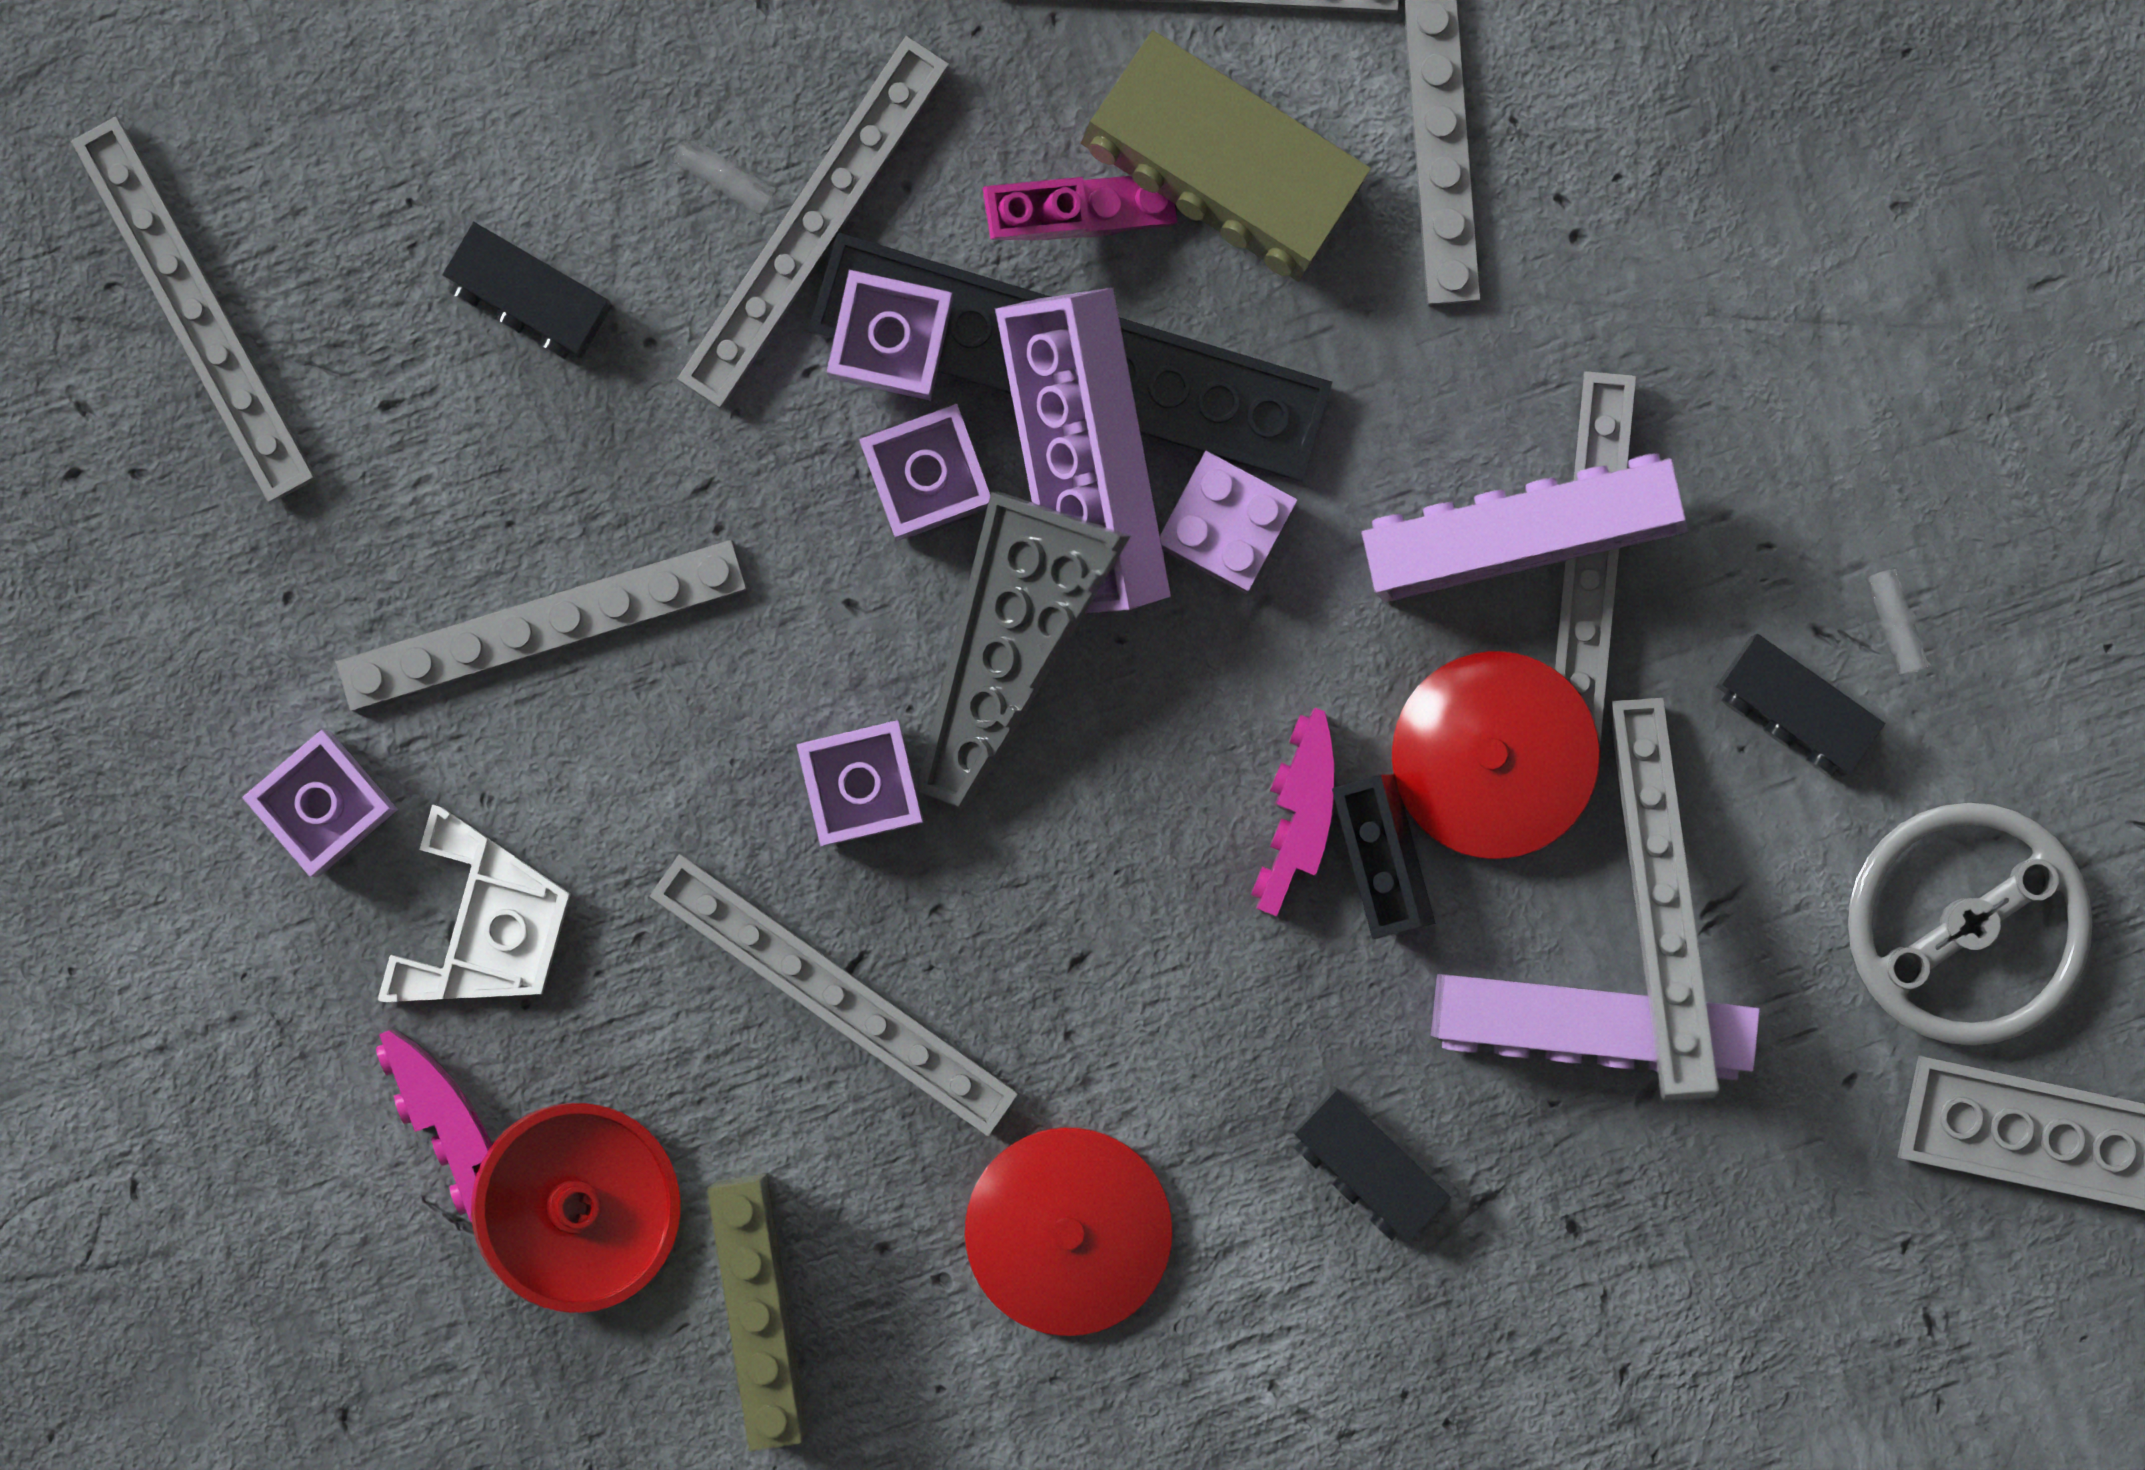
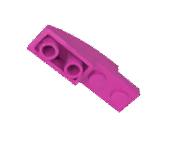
(1073, 208)
(1308, 793)
(434, 1098)

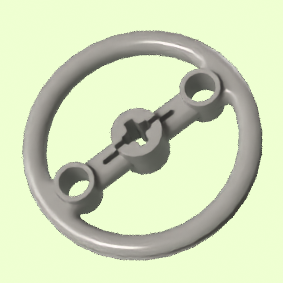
(2060, 875)

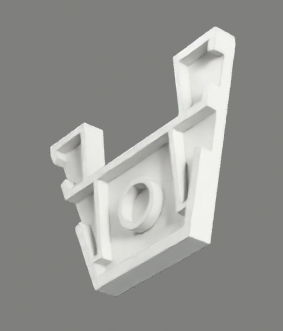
(502, 927)

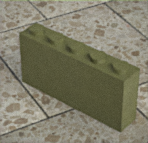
(1224, 156)
(758, 1312)

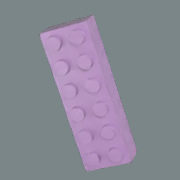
(1084, 431)
(1524, 529)
(1575, 1023)

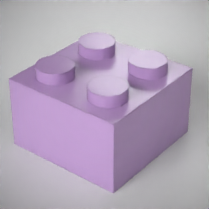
(890, 335)
(926, 472)
(1226, 522)
(860, 783)
(320, 803)

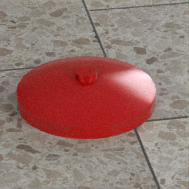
(1496, 755)
(575, 1207)
(1068, 1231)

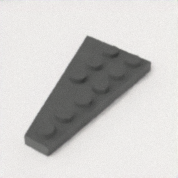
(1019, 610)

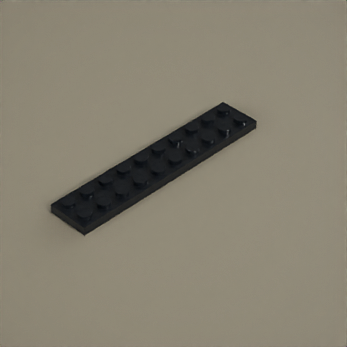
(1178, 384)

